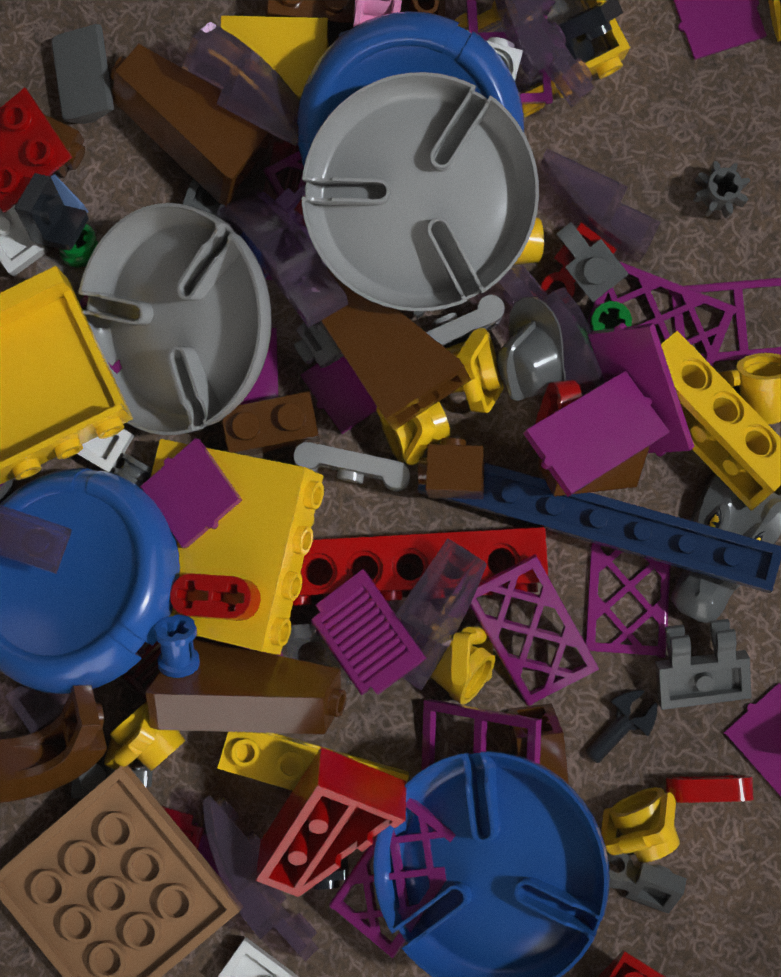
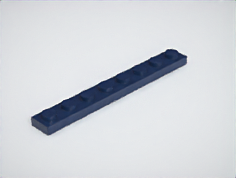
(628, 528)

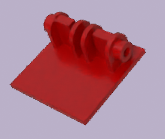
(26, 147)

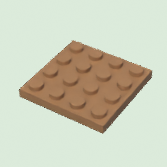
(115, 886)

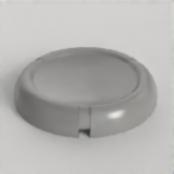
(420, 191)
(181, 313)

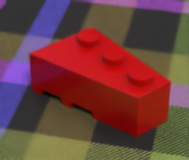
(325, 819)

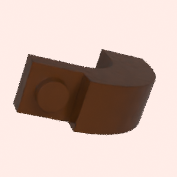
(55, 753)

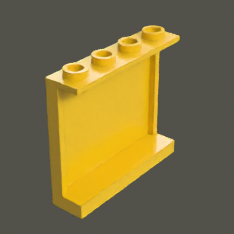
(51, 377)
(254, 541)

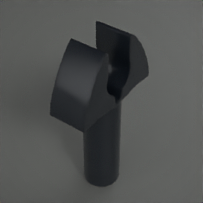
(622, 725)

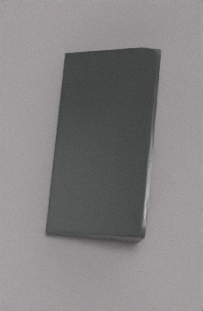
(82, 74)

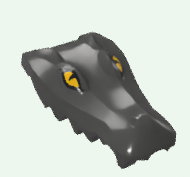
(719, 507)

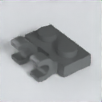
(702, 678)

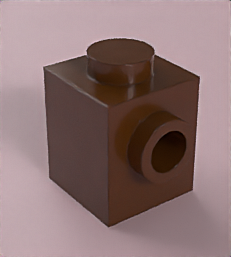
(453, 470)

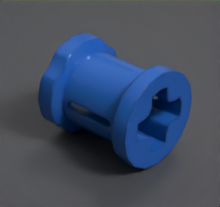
(177, 648)

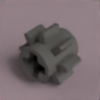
(710, 186)
(317, 345)

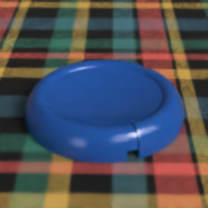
(397, 46)
(106, 590)
(519, 873)

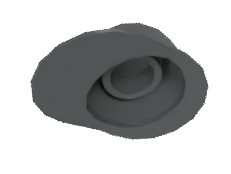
(533, 351)

